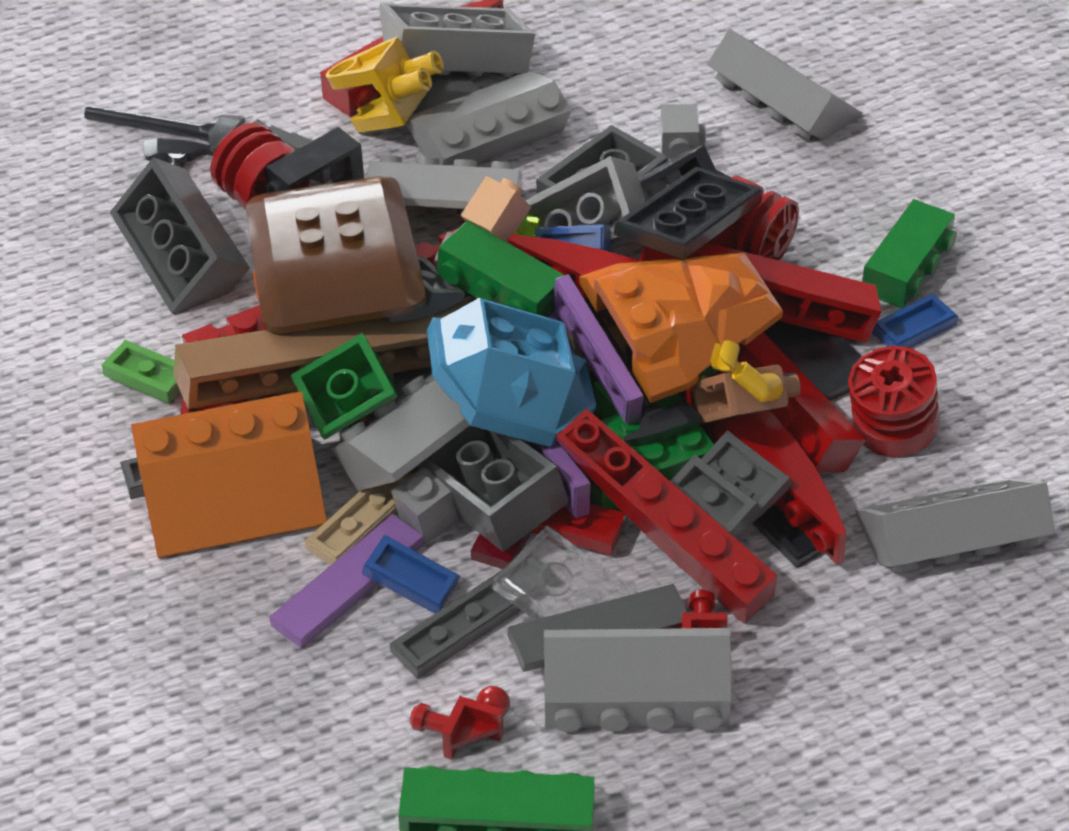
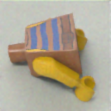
(742, 388)

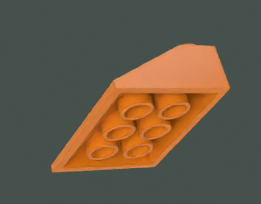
(229, 474)

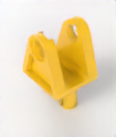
(396, 77)

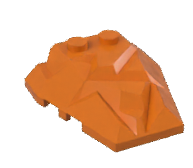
(679, 311)

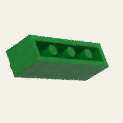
(494, 801)

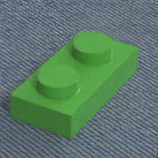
(142, 371)

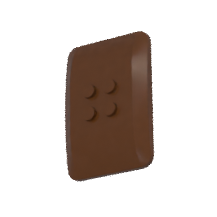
(333, 254)

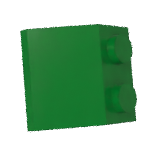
(344, 385)

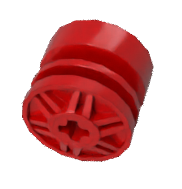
(242, 159)
(765, 228)
(894, 400)

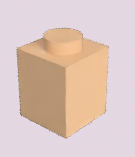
(497, 207)

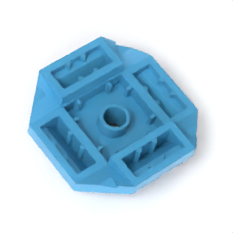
(510, 370)

